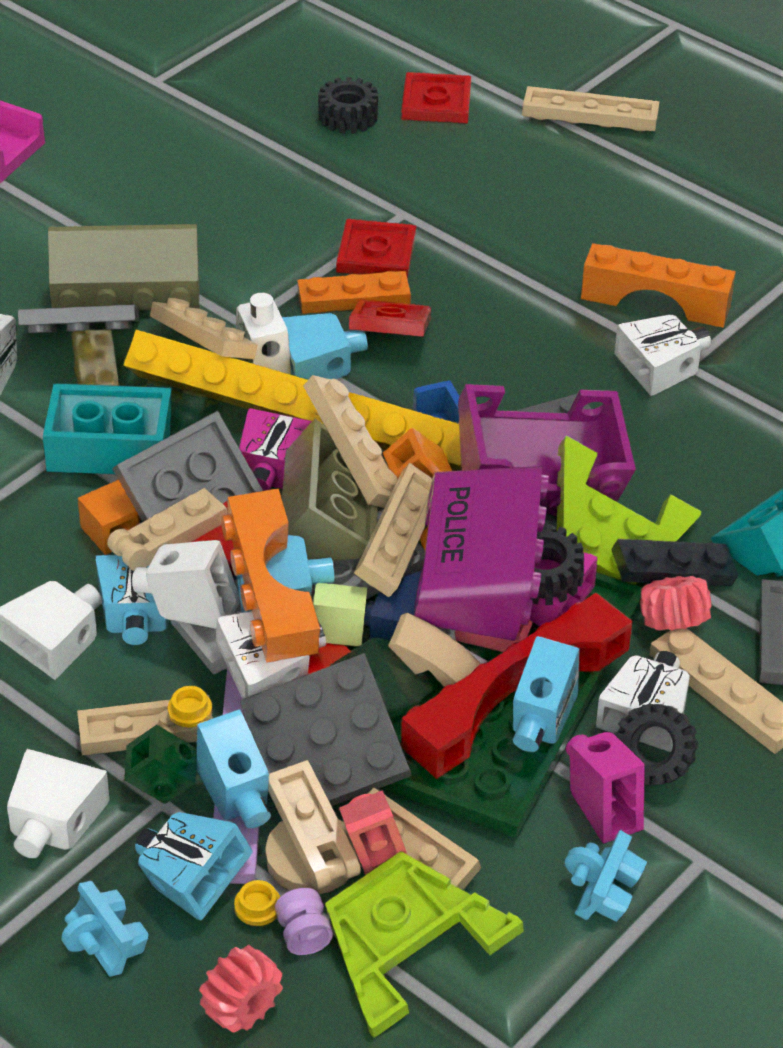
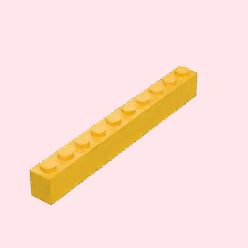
(275, 391)

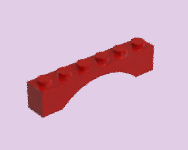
(444, 727)

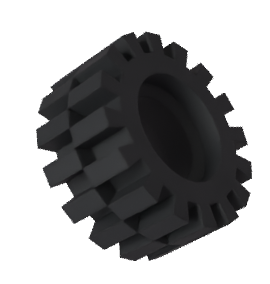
(348, 105)
(569, 574)
(682, 738)

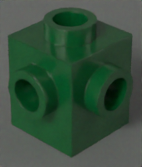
(160, 764)

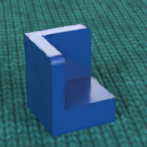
(437, 401)

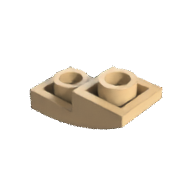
(429, 648)

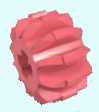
(675, 603)
(241, 988)

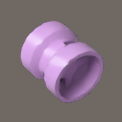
(305, 925)

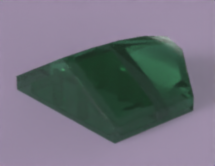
(394, 679)

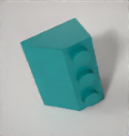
(102, 425)
(757, 537)

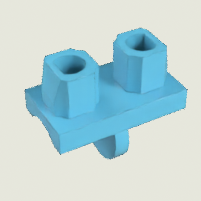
(600, 871)
(98, 929)

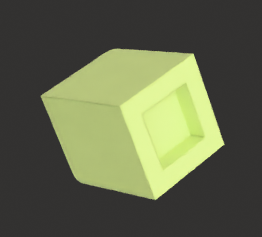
(340, 612)

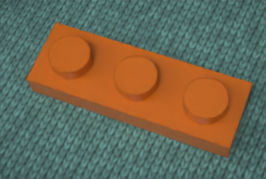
(344, 292)

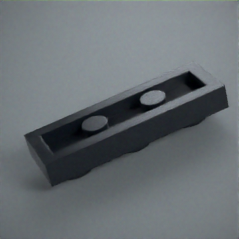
(655, 560)

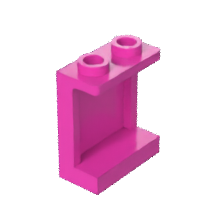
(19, 137)

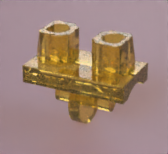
(94, 358)

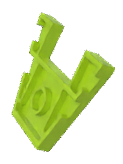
(602, 521)
(395, 915)

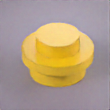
(189, 707)
(256, 903)

